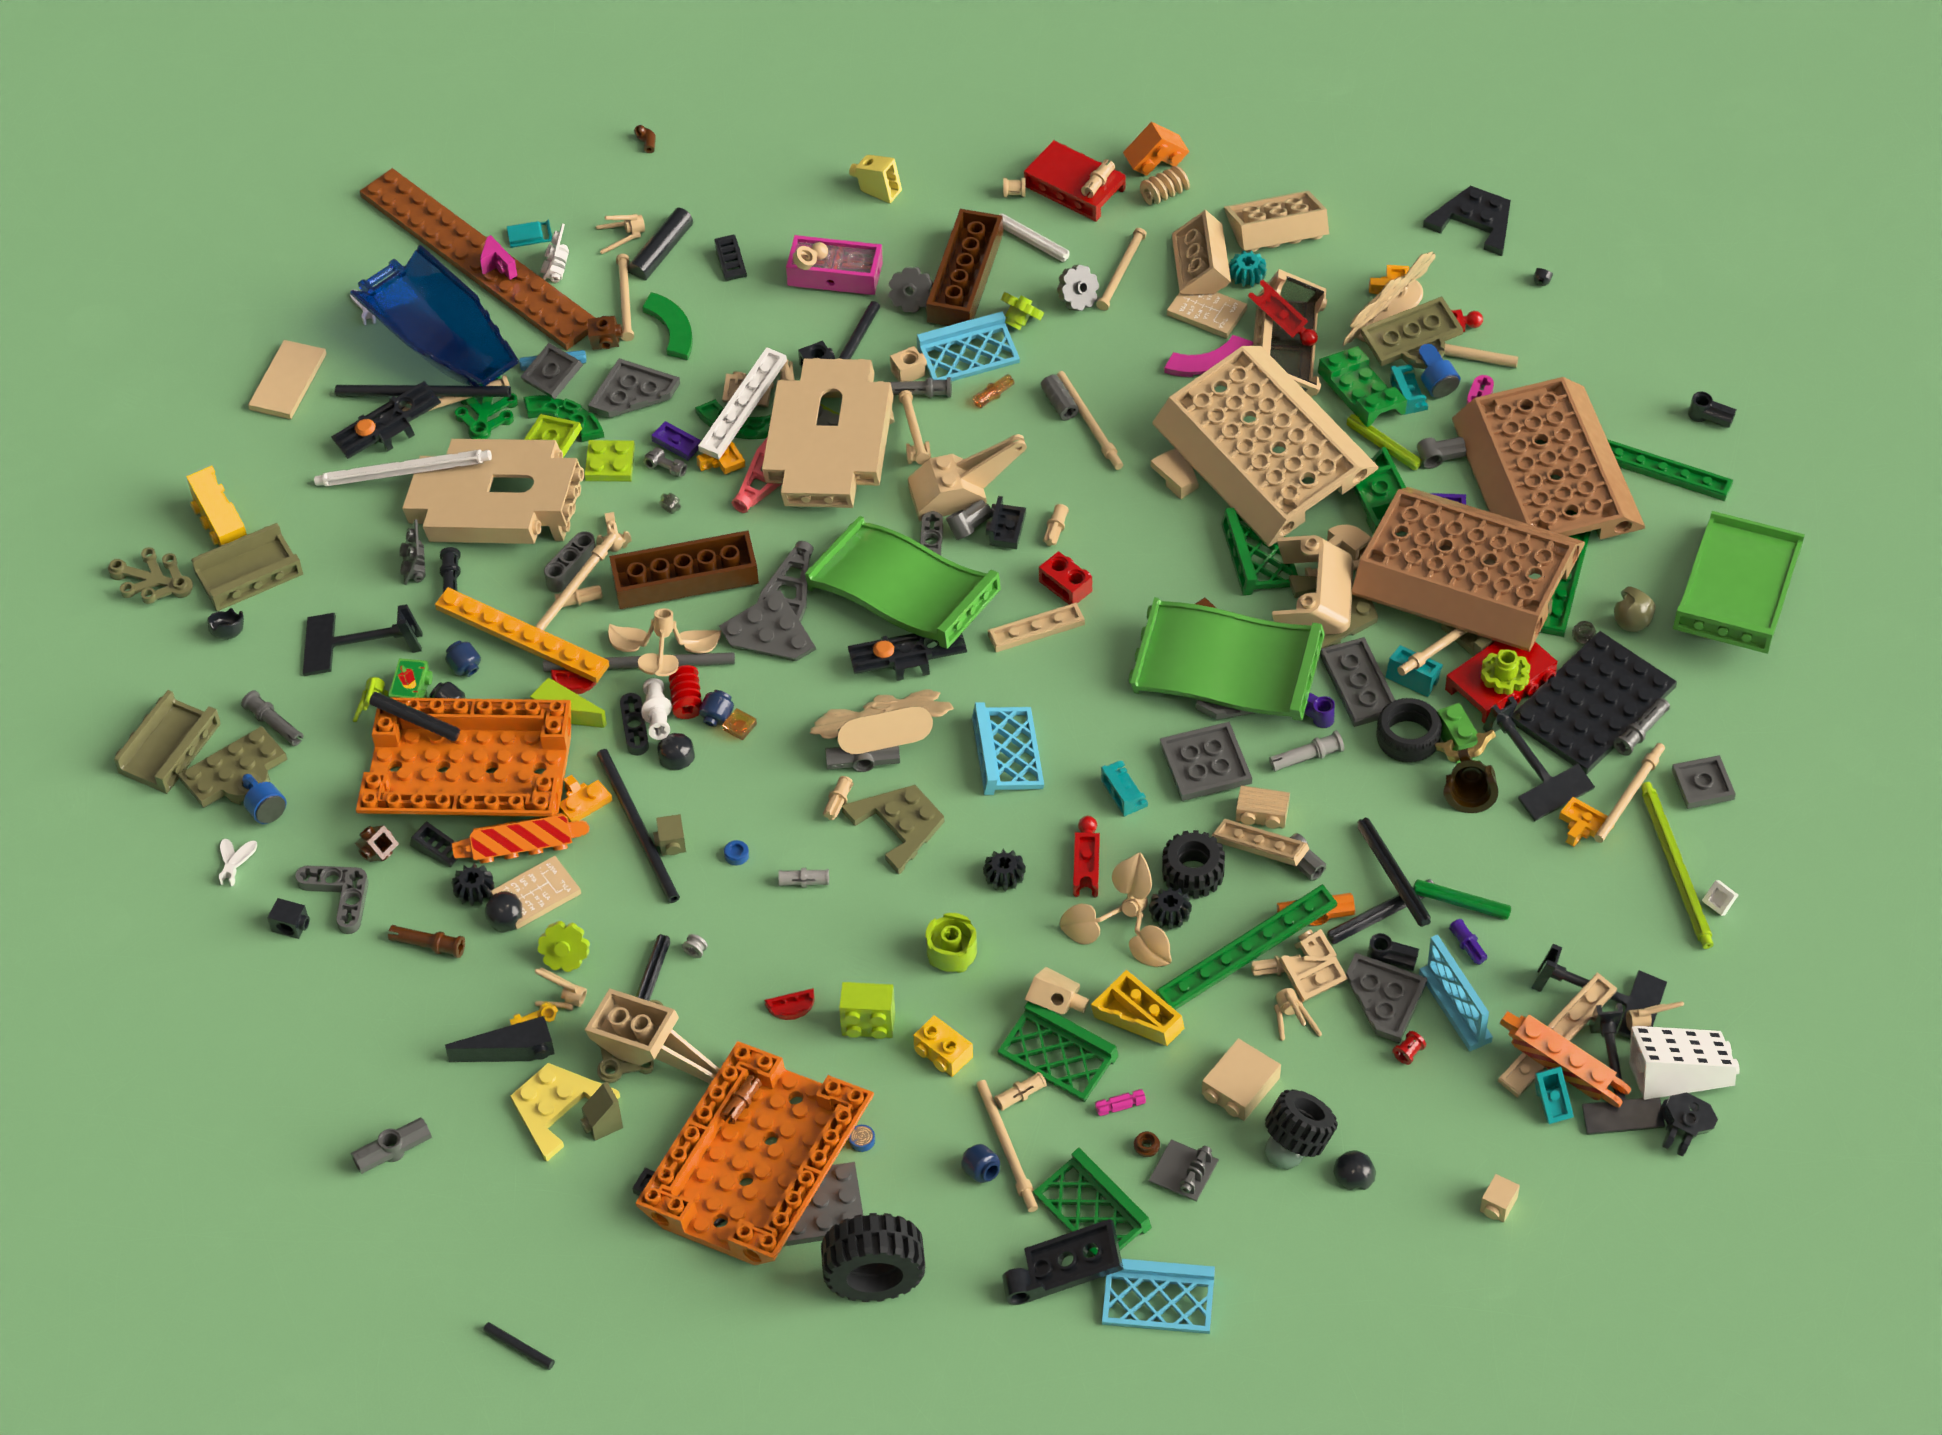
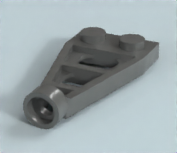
(798, 558)

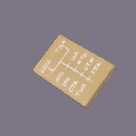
(1208, 311)
(541, 889)

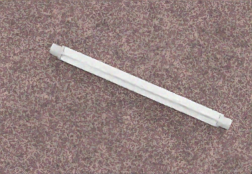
(402, 468)

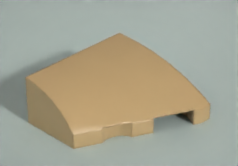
(1177, 473)

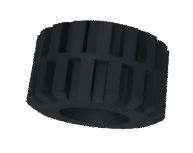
(1193, 848)
(1301, 1123)

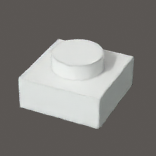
(1720, 897)

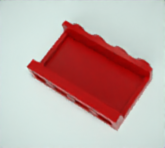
(1063, 172)
(1468, 681)

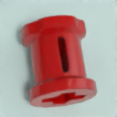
(1416, 1046)

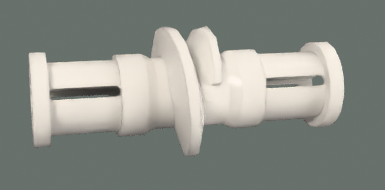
(656, 708)

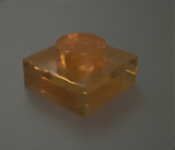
(739, 724)

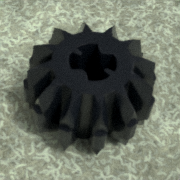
(1004, 869)
(473, 884)
(1170, 908)

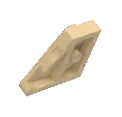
(1312, 974)

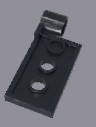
(1045, 1260)

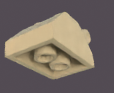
(955, 483)
(638, 1029)

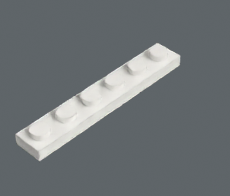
(742, 403)

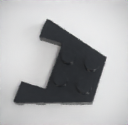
(1477, 210)

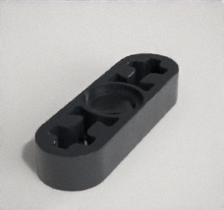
(630, 732)

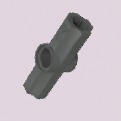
(863, 762)
(403, 1138)

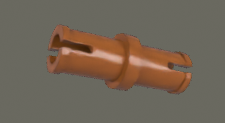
(741, 1099)

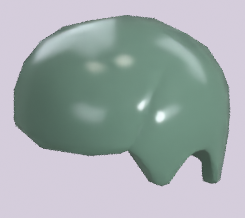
(1280, 1156)

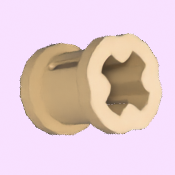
(1013, 187)
(911, 452)

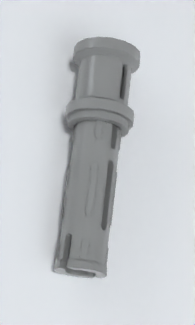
(1317, 748)

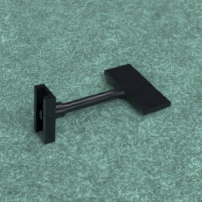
(321, 639)
(1553, 791)
(1646, 990)
(1633, 1113)

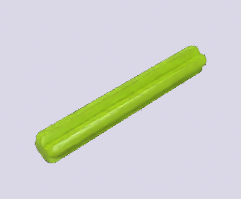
(1383, 440)

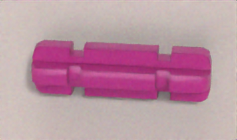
(1120, 1102)

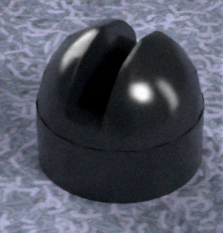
(1542, 275)

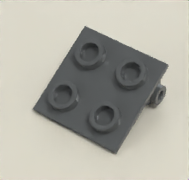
(413, 556)
(1184, 1169)

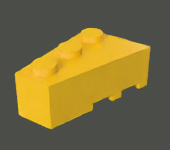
(214, 508)
(1138, 1010)

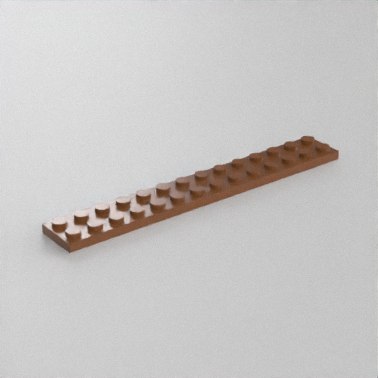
(463, 246)

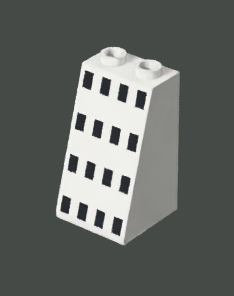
(1680, 1061)

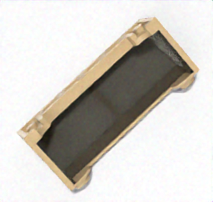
(1285, 350)

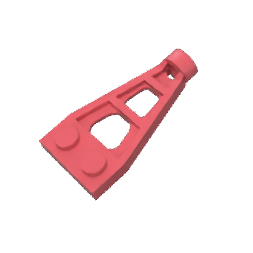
(750, 496)

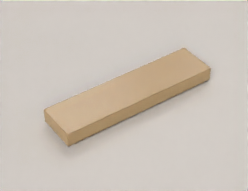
(1036, 627)
(1260, 842)

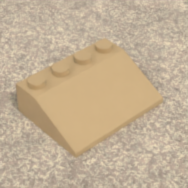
(1277, 220)

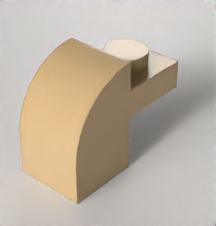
(1349, 539)

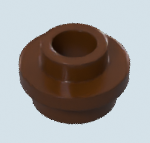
(1146, 1138)

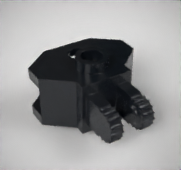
(1686, 1122)

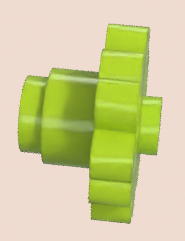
(1019, 310)
(1505, 672)
(563, 946)

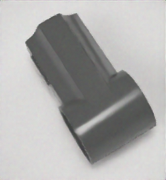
(1435, 452)
(964, 521)
(1310, 864)

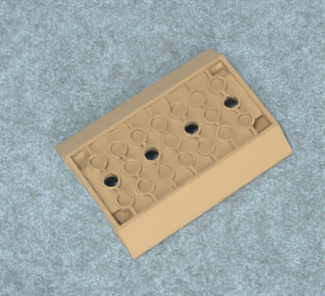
(1239, 455)

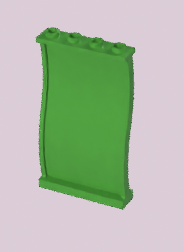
(903, 581)
(1739, 582)
(1227, 658)

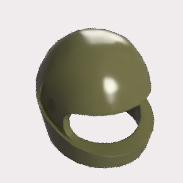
(1635, 610)

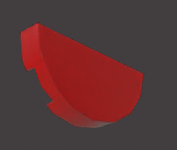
(572, 681)
(791, 1005)

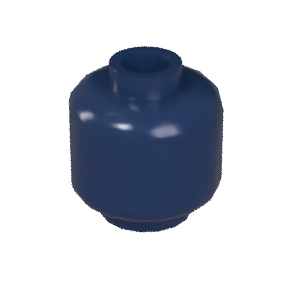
(462, 658)
(716, 708)
(980, 1163)

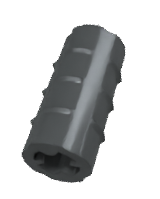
(1059, 397)

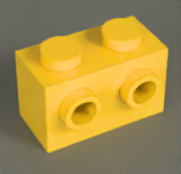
(943, 1046)

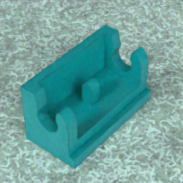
(1409, 388)
(1418, 680)
(1122, 788)

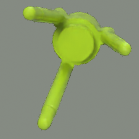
(372, 685)

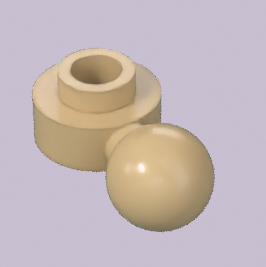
(806, 257)

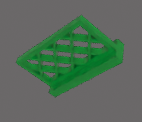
(1244, 566)
(1068, 1031)
(1104, 1186)

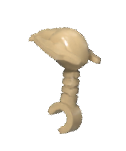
(621, 541)

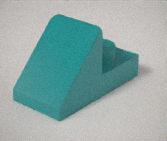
(1554, 1095)

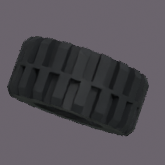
(873, 1257)

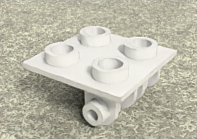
(556, 258)

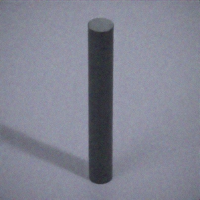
(519, 1346)

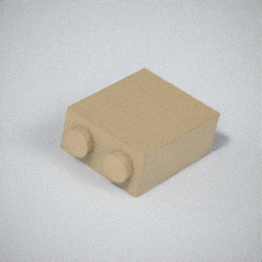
(1241, 1079)

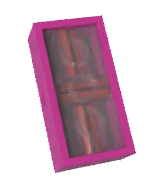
(847, 267)

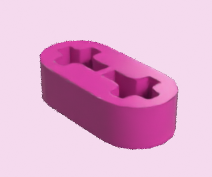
(1477, 383)

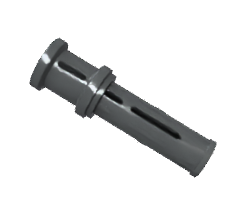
(929, 387)
(265, 712)
(1636, 732)

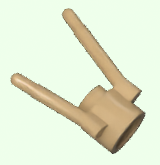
(633, 224)
(572, 994)
(1290, 1004)
(1642, 1017)

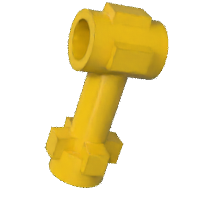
(546, 1009)

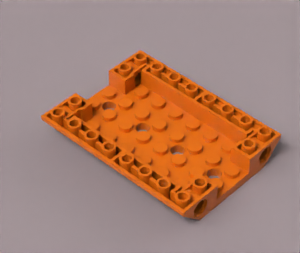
(494, 733)
(711, 1157)

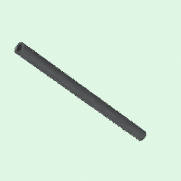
(683, 659)

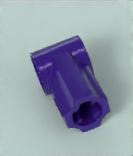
(1320, 710)

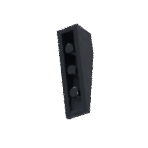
(512, 1043)

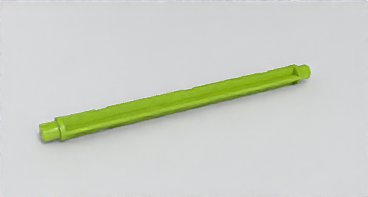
(1676, 865)

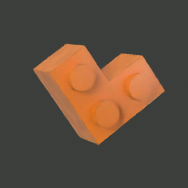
(1153, 146)

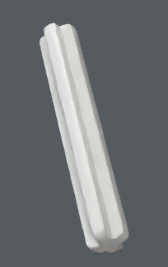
(1035, 239)

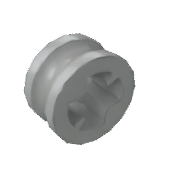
(694, 946)

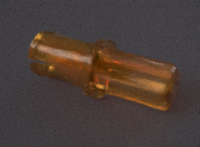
(993, 391)

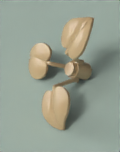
(630, 640)
(1131, 877)

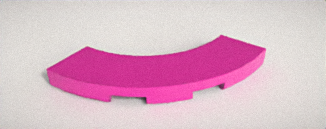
(1191, 365)

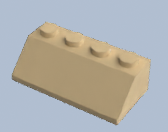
(1201, 255)

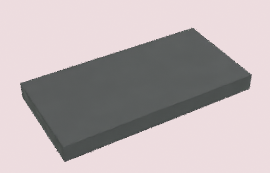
(1357, 680)

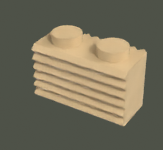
(1262, 807)

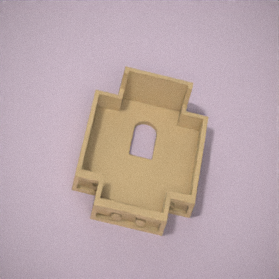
(828, 462)
(459, 507)

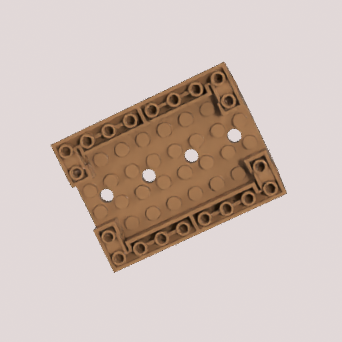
(1517, 471)
(1456, 583)

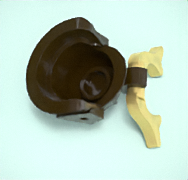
(1471, 783)

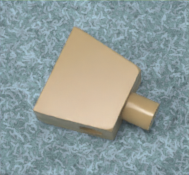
(1056, 992)

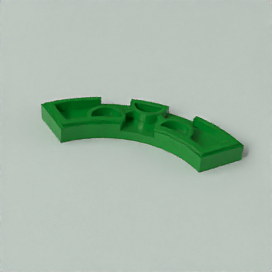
(676, 322)
(566, 410)
(752, 428)

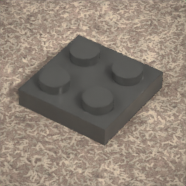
(551, 370)
(1703, 782)

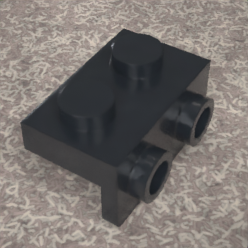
(1005, 524)

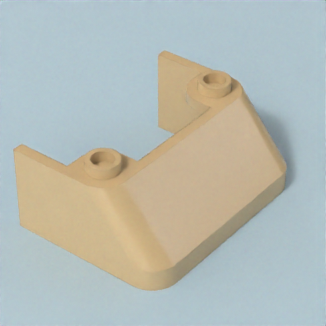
(1334, 584)

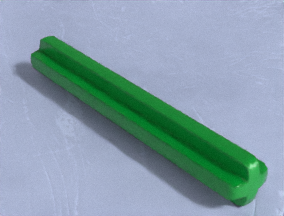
(1462, 899)

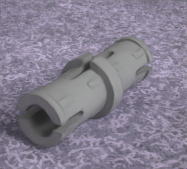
(804, 877)

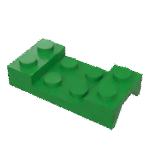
(1359, 385)
(1379, 488)

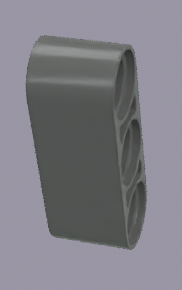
(569, 561)

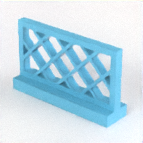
(957, 334)
(987, 754)
(1456, 996)
(1167, 1274)

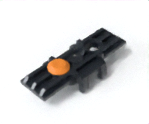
(386, 421)
(900, 653)

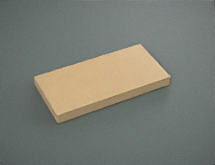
(287, 379)

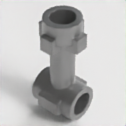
(657, 457)

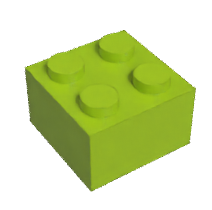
(867, 1010)

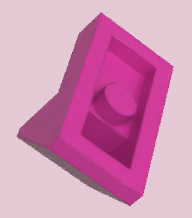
(495, 256)

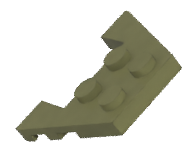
(1362, 610)
(906, 813)

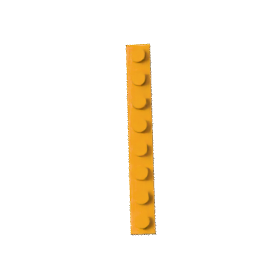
(522, 635)

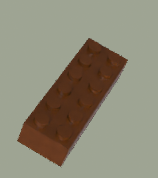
(964, 267)
(684, 569)

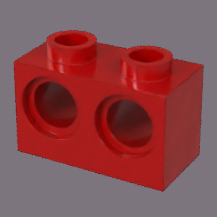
(1065, 578)

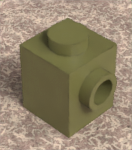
(670, 835)

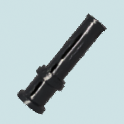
(450, 568)

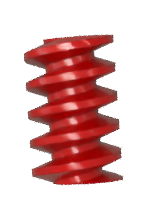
(685, 692)

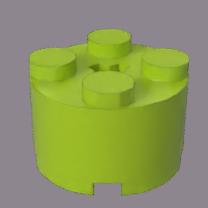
(951, 942)

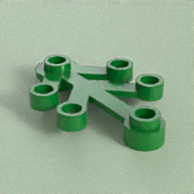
(481, 428)

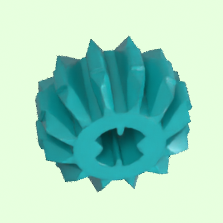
(1247, 268)

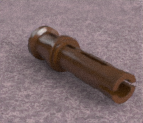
(437, 942)

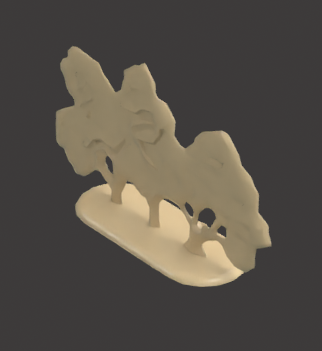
(1394, 298)
(883, 722)

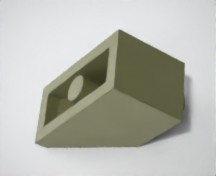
(602, 1113)

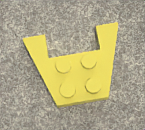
(547, 1099)

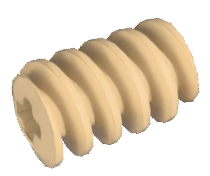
(1164, 184)

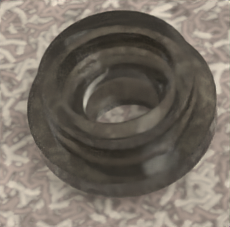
(670, 503)
(1583, 632)

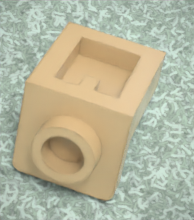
(1315, 944)

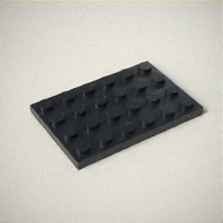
(1592, 701)

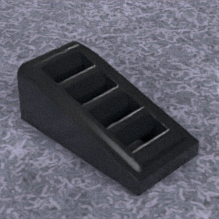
(727, 245)
(418, 843)

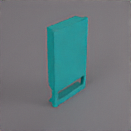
(528, 234)

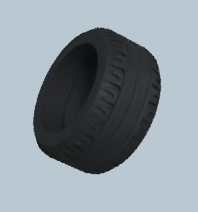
(1414, 711)

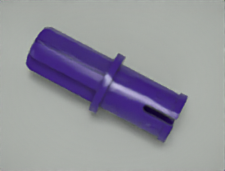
(1468, 941)

